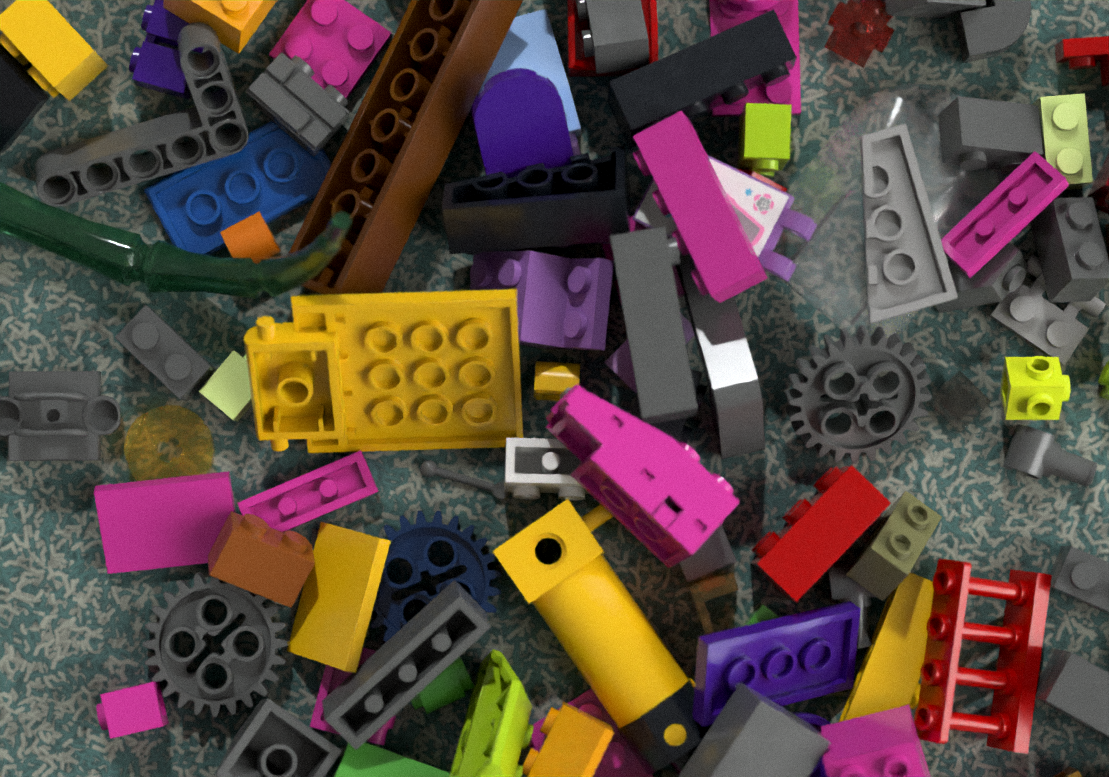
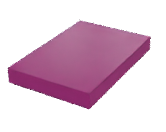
(162, 520)

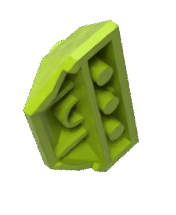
(494, 723)

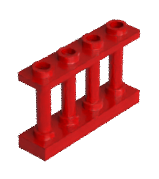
(1017, 664)

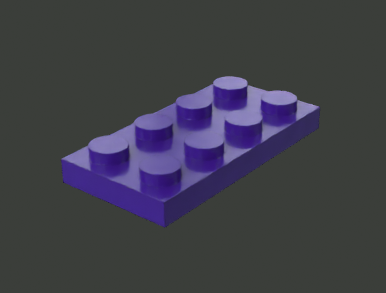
(778, 658)

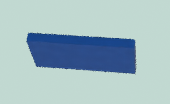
(265, 176)

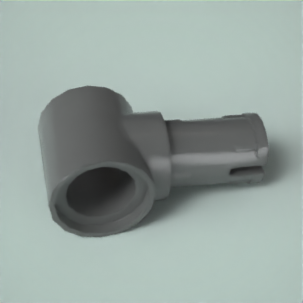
(1040, 456)
(846, 589)

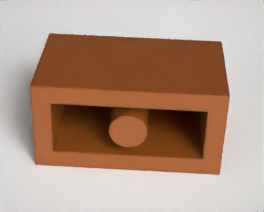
(261, 558)

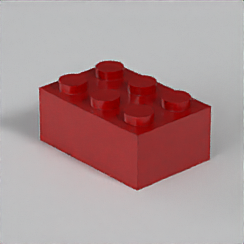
(818, 531)

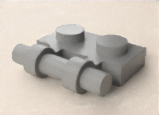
(1041, 322)

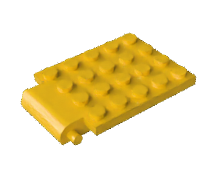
(389, 372)

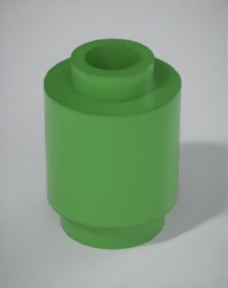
(445, 688)

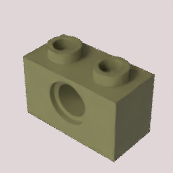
(894, 546)

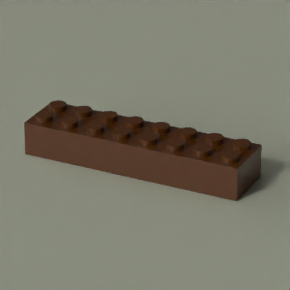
(403, 137)

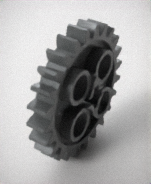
(858, 394)
(244, 672)

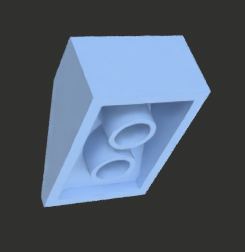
(534, 47)

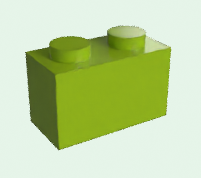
(764, 138)

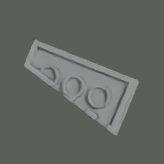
(900, 233)

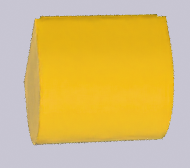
(554, 378)

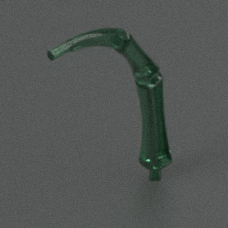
(162, 265)

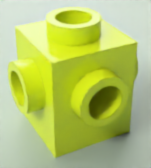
(1033, 388)

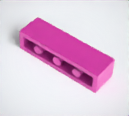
(699, 207)

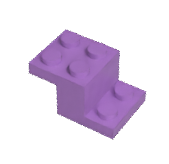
(558, 298)

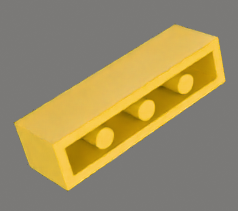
(897, 651)

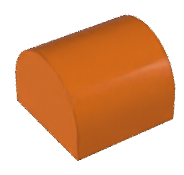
(251, 239)

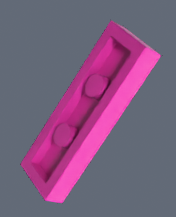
(1003, 214)
(313, 493)

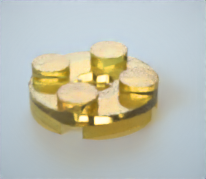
(159, 426)

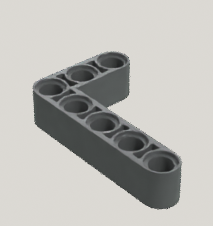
(155, 135)
(727, 367)

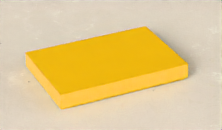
(338, 597)

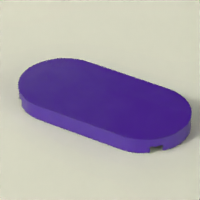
(520, 123)

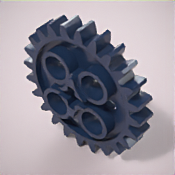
(414, 544)

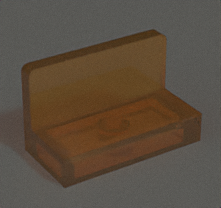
(707, 589)

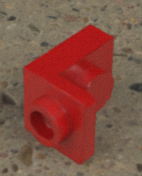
(1083, 52)

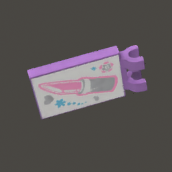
(760, 208)

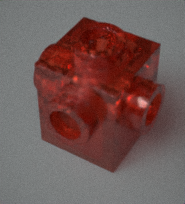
(852, 43)

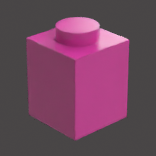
(132, 709)

